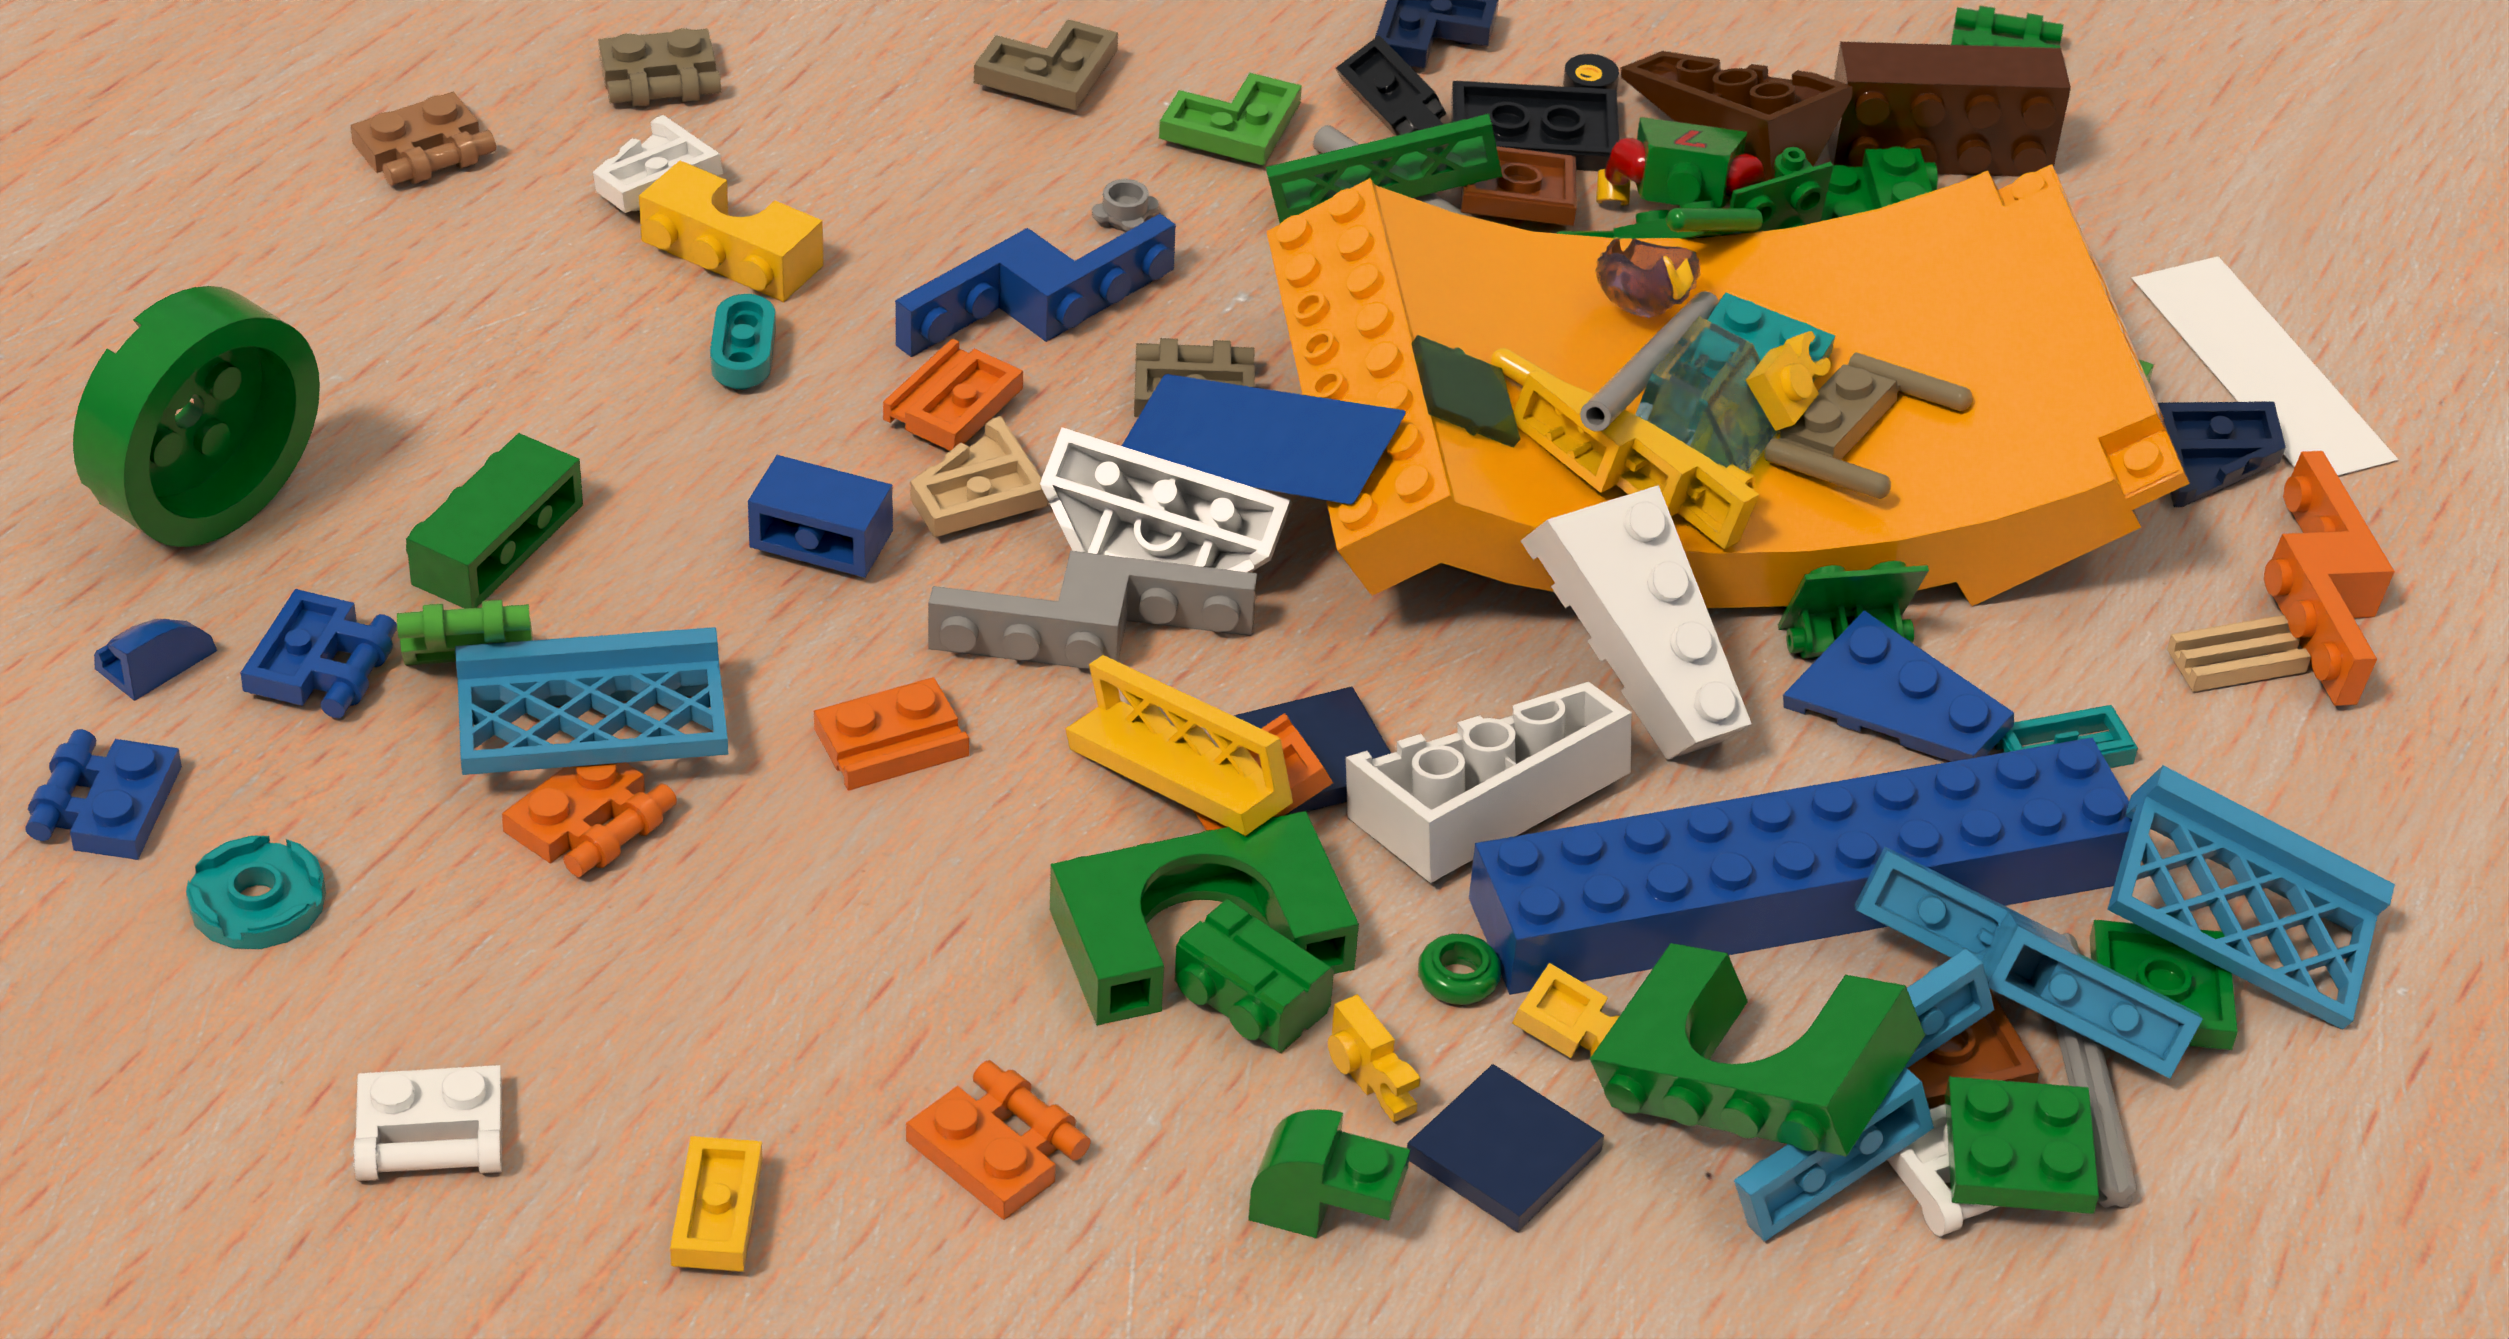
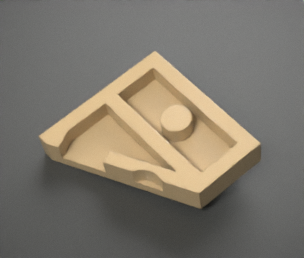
(978, 483)

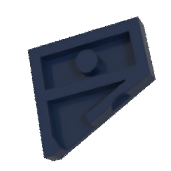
(2221, 443)

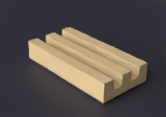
(2235, 645)

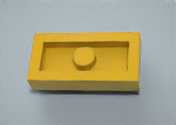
(716, 1204)

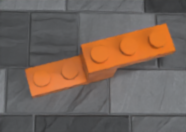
(2328, 577)

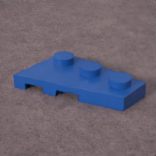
(1896, 688)

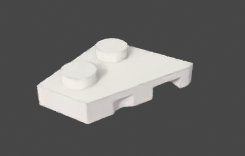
(640, 165)

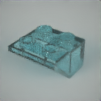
(1704, 396)

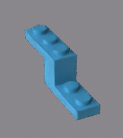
(2029, 962)
(1799, 1180)

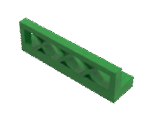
(1404, 164)

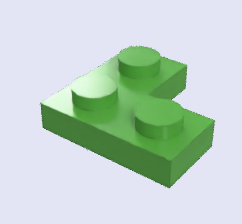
(1239, 129)

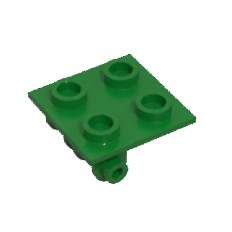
(1792, 197)
(1833, 598)

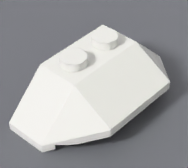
(1157, 509)

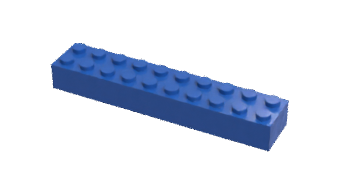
(1794, 861)

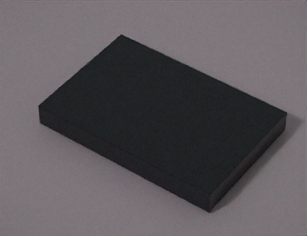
(1544, 118)

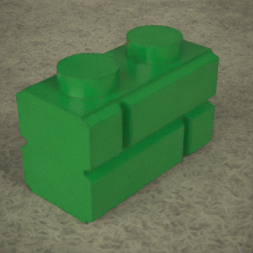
(1253, 976)

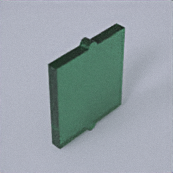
(1465, 391)

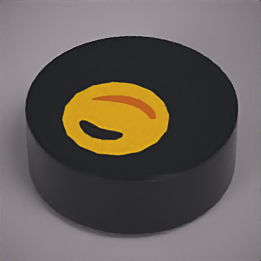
(1591, 72)

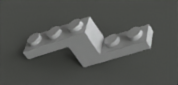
(1092, 610)

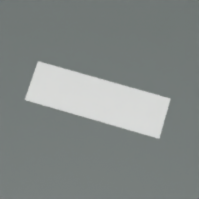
(2262, 362)

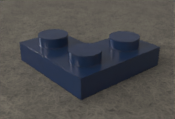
(1414, 24)

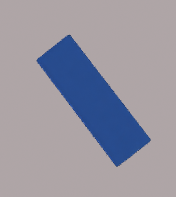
(1265, 436)

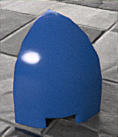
(152, 654)

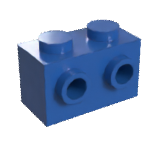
(820, 515)

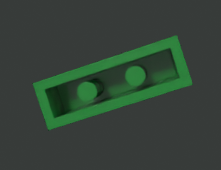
(494, 521)

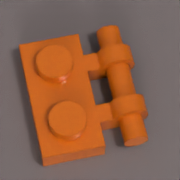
(573, 806)
(987, 1155)

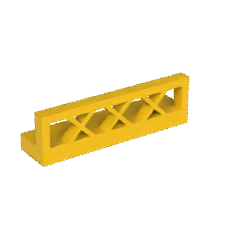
(1182, 759)

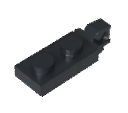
(1391, 88)

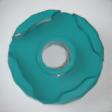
(259, 920)

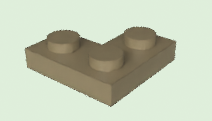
(1051, 75)

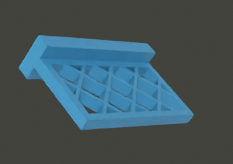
(584, 676)
(2260, 858)

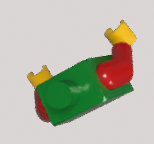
(1679, 164)

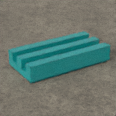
(2114, 744)

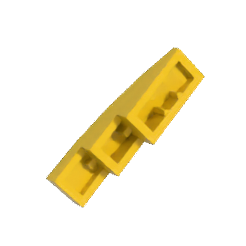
(1634, 458)

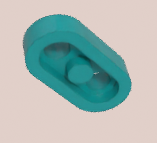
(743, 341)

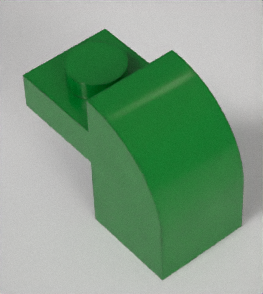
(1318, 1166)

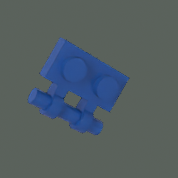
(300, 651)
(123, 796)

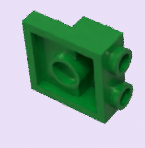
(1882, 180)

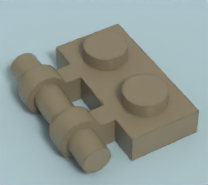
(659, 66)
(1210, 363)

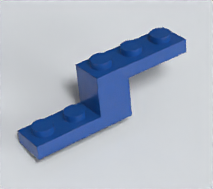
(1034, 285)

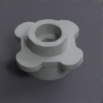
(1125, 204)

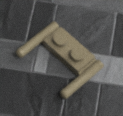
(1846, 411)

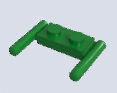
(1687, 221)

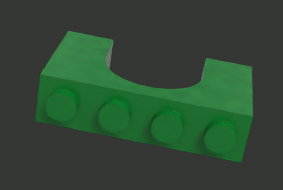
(1111, 896)
(1804, 1096)

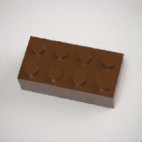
(1954, 103)

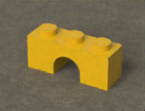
(765, 251)

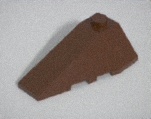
(1770, 109)

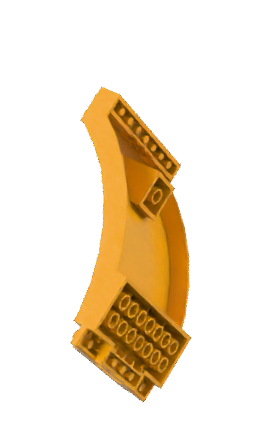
(1944, 284)

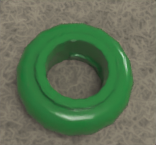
(1455, 987)

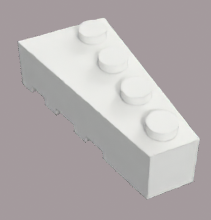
(1645, 616)
(1489, 777)

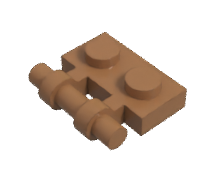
(422, 139)

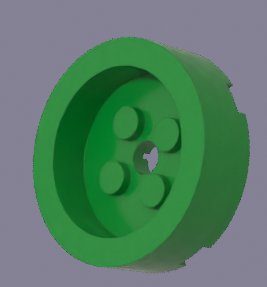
(223, 454)

